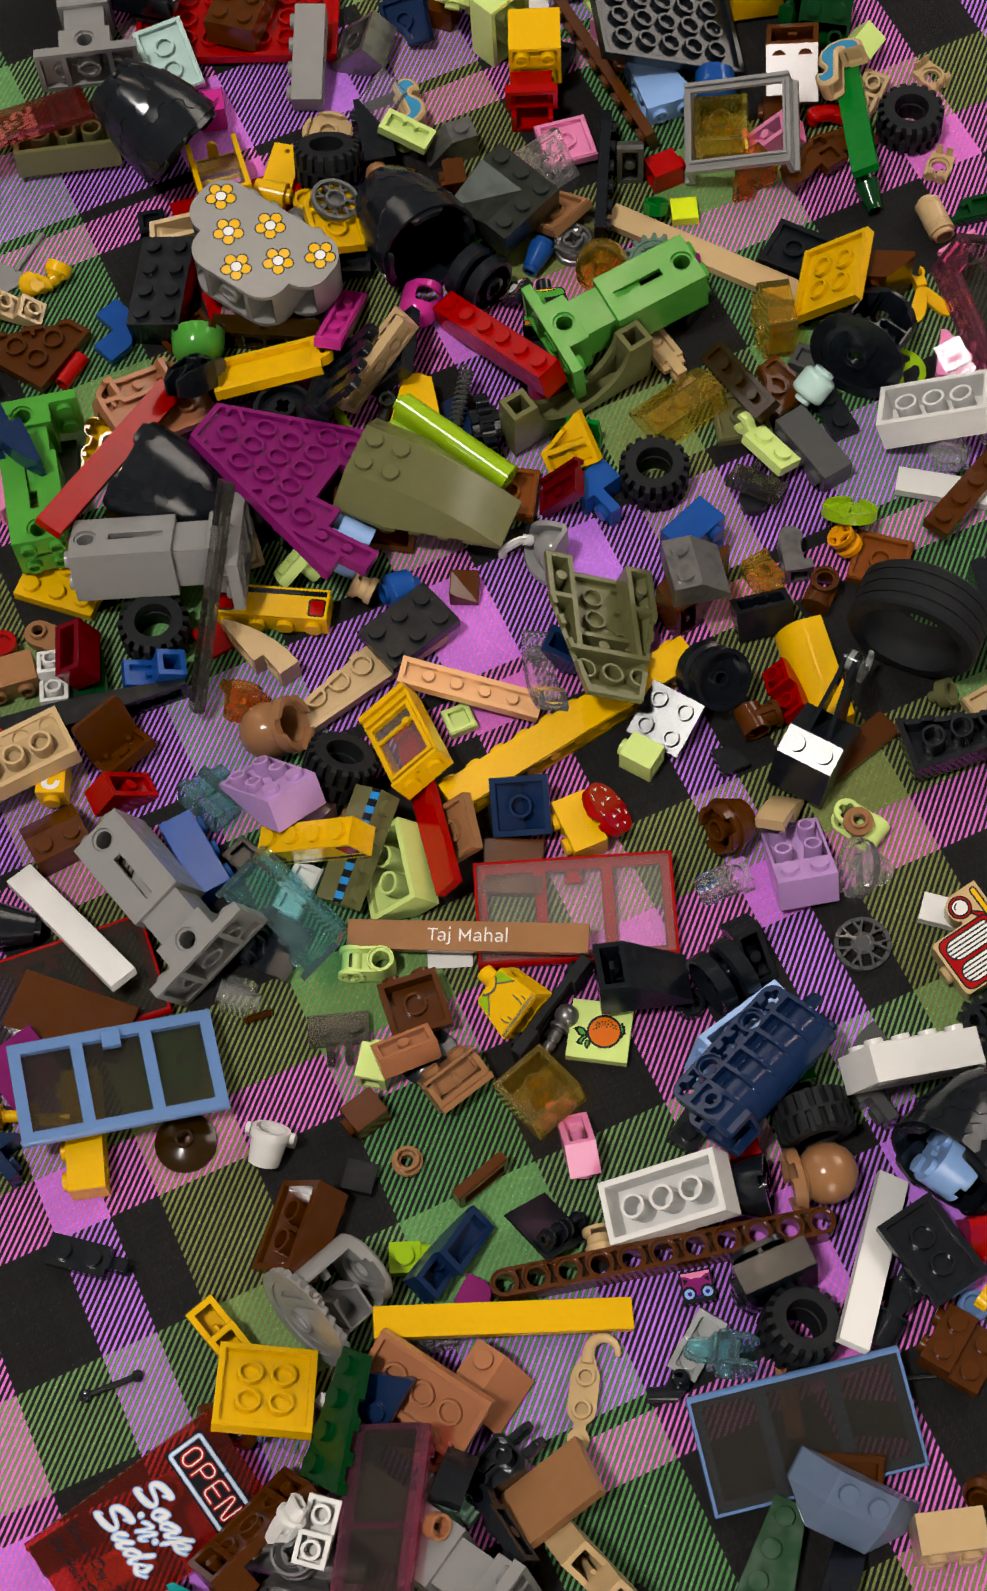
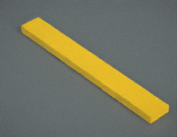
(505, 1318)

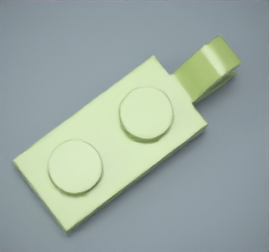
(766, 445)

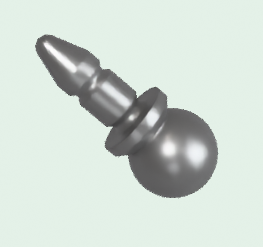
(565, 1017)

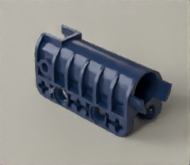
(757, 1069)

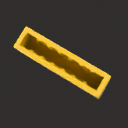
(812, 659)

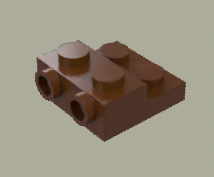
(415, 1001)
(956, 1350)

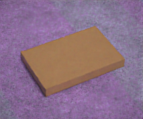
(554, 1492)

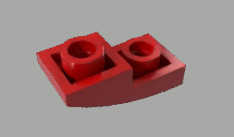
(786, 688)

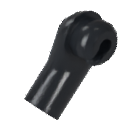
(672, 1390)

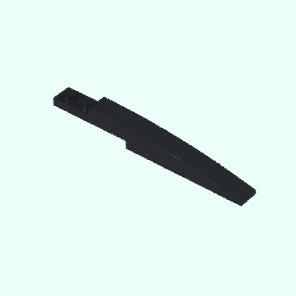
(136, 699)

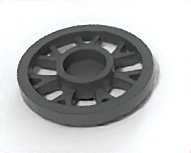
(334, 199)
(862, 944)

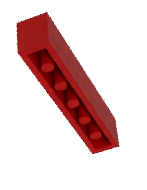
(500, 344)

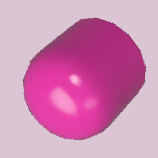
(409, 298)

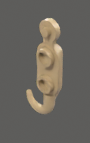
(585, 1387)

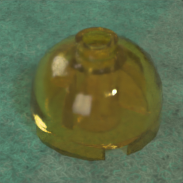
(597, 258)

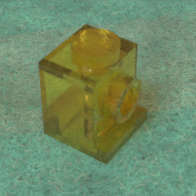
(754, 572)

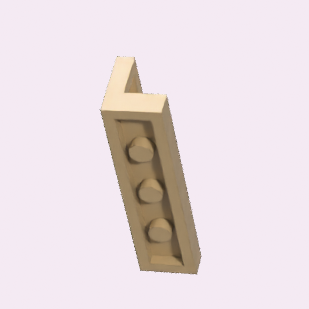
(387, 345)

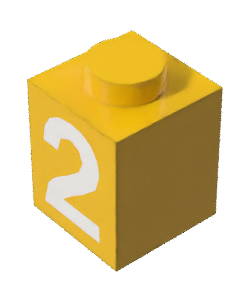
(55, 790)

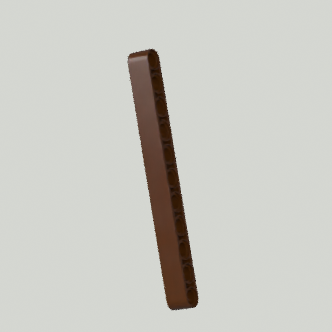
(645, 1252)

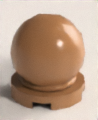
(276, 727)
(820, 1174)

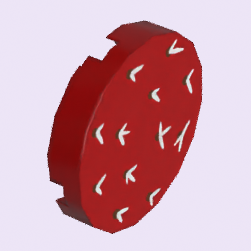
(607, 808)

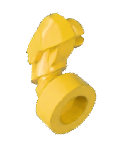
(34, 283)

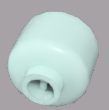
(813, 385)

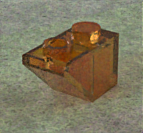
(753, 179)

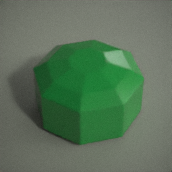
(655, 206)

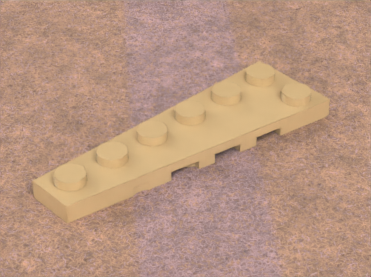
(351, 686)

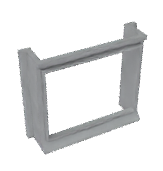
(791, 126)

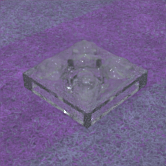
(542, 154)

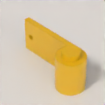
(279, 176)

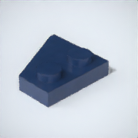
(384, 1397)

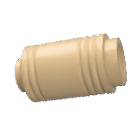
(935, 218)

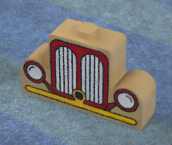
(964, 950)

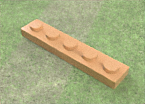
(467, 688)

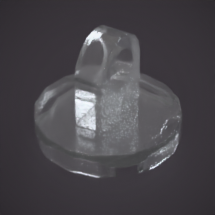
(860, 868)

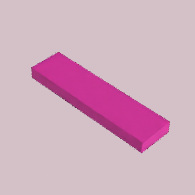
(340, 320)

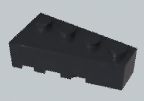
(942, 742)

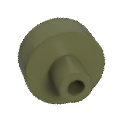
(944, 693)

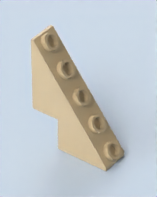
(586, 1561)

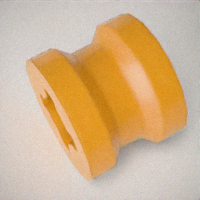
(844, 540)

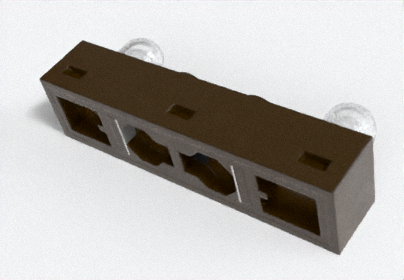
(244, 334)

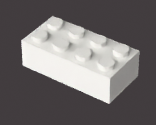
(933, 409)
(911, 1058)
(669, 1197)

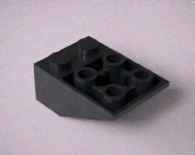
(639, 977)

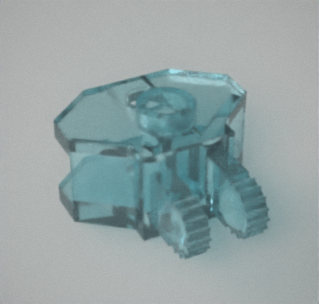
(722, 1351)

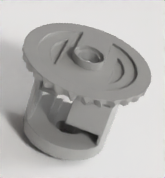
(328, 1318)

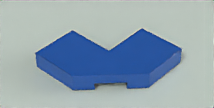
(119, 341)

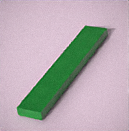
(857, 125)

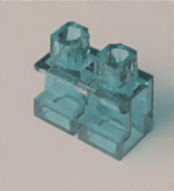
(207, 799)

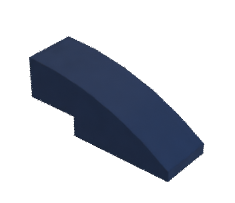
(18, 444)
(448, 1255)

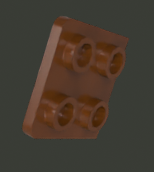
(112, 737)

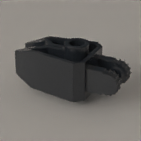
(193, 375)
(503, 1463)

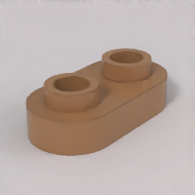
(43, 641)

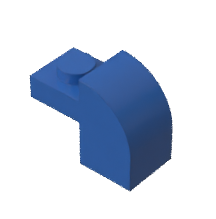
(600, 486)
(164, 666)

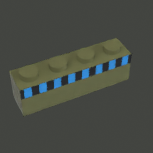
(348, 880)

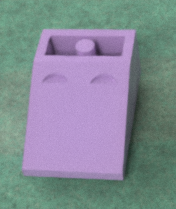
(274, 792)
(800, 865)

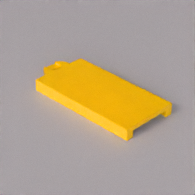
(272, 367)

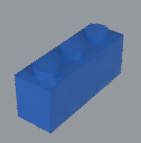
(195, 853)

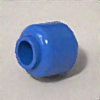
(396, 586)

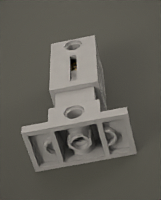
(85, 47)
(156, 555)
(168, 902)
(462, 1566)

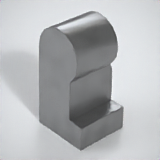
(791, 556)

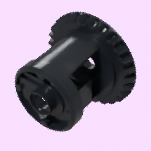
(872, 336)

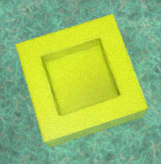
(684, 211)

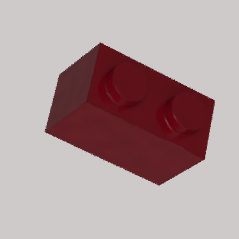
(77, 653)

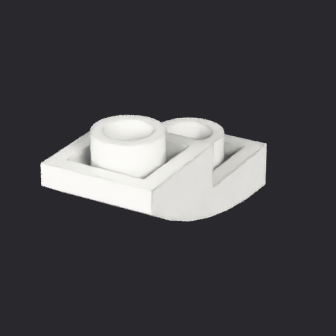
(50, 687)
(317, 1536)

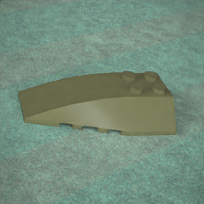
(423, 489)
(605, 626)

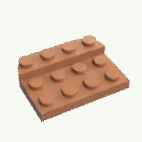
(119, 396)
(437, 1396)

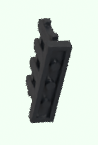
(339, 376)

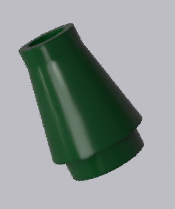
(868, 190)

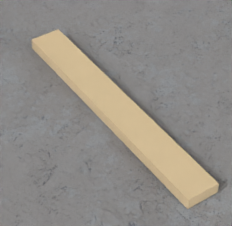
(716, 259)

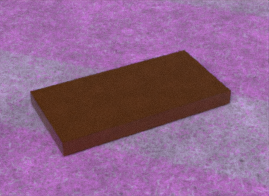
(63, 1008)

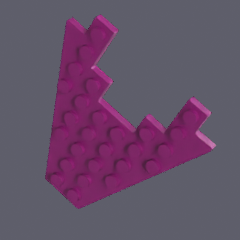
(281, 471)

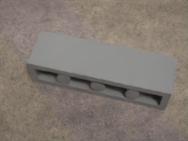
(308, 57)

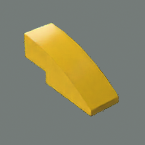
(214, 1324)

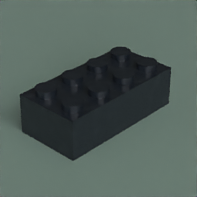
(162, 289)

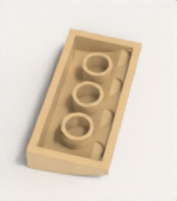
(34, 752)

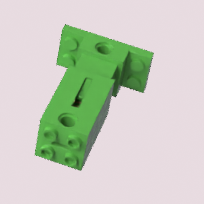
(650, 288)
(29, 493)

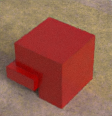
(531, 99)

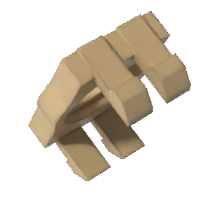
(927, 67)
(939, 157)

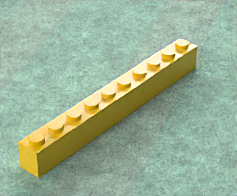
(557, 734)

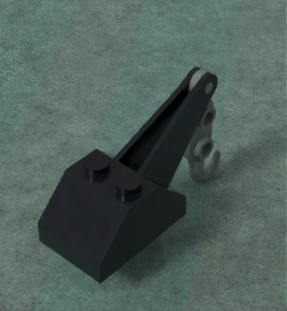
(818, 741)

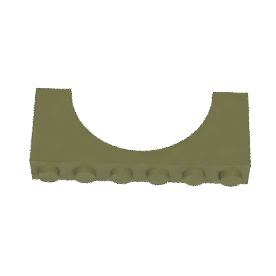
(624, 364)

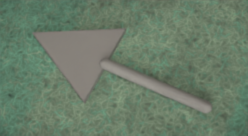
(10, 276)

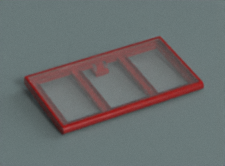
(618, 894)

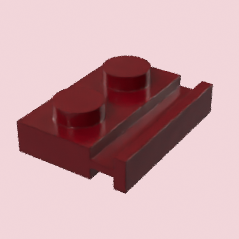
(561, 487)

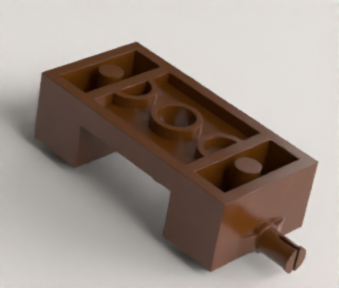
(241, 1540)

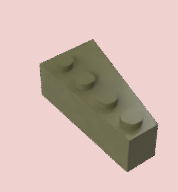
(67, 150)

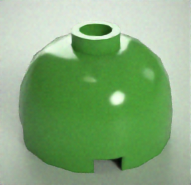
(198, 337)

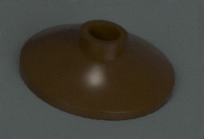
(186, 1156)

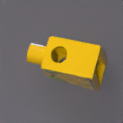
(510, 999)

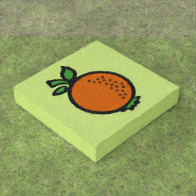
(599, 1036)

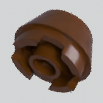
(728, 825)

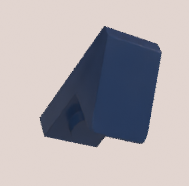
(8, 1165)

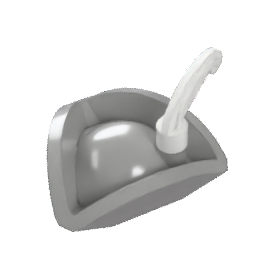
(542, 536)

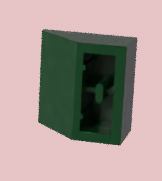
(832, 15)

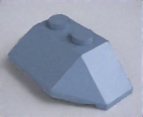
(847, 1503)

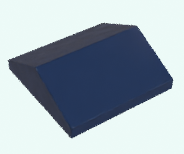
(520, 805)

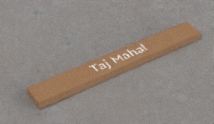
(471, 936)

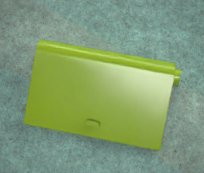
(421, 419)

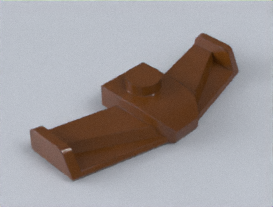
(822, 152)

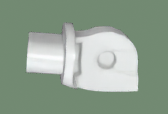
(288, 1520)

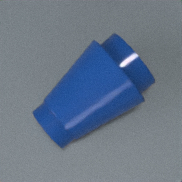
(537, 255)

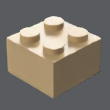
(948, 1537)

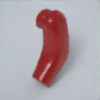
(824, 113)

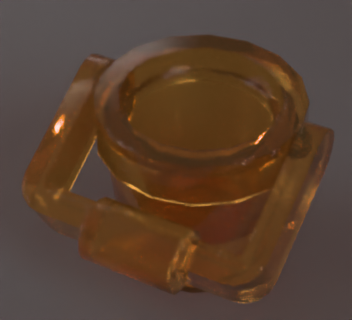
(240, 697)

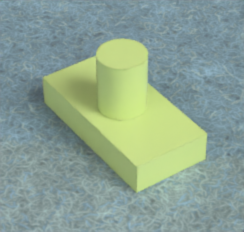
(406, 132)
(292, 567)

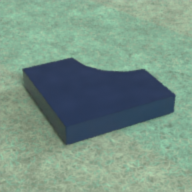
(410, 18)

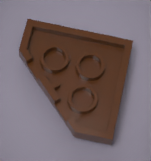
(40, 352)

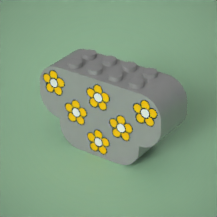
(261, 256)

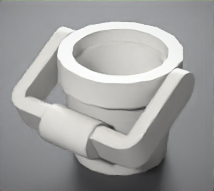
(268, 1142)

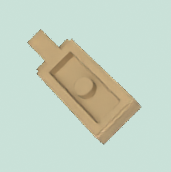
(667, 355)

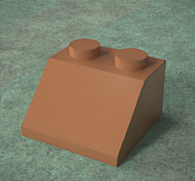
(497, 1378)

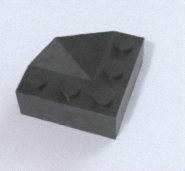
(507, 199)

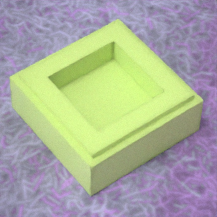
(459, 720)

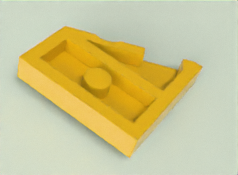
(571, 441)

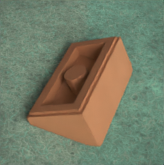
(406, 1051)

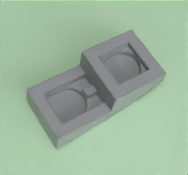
(701, 1326)

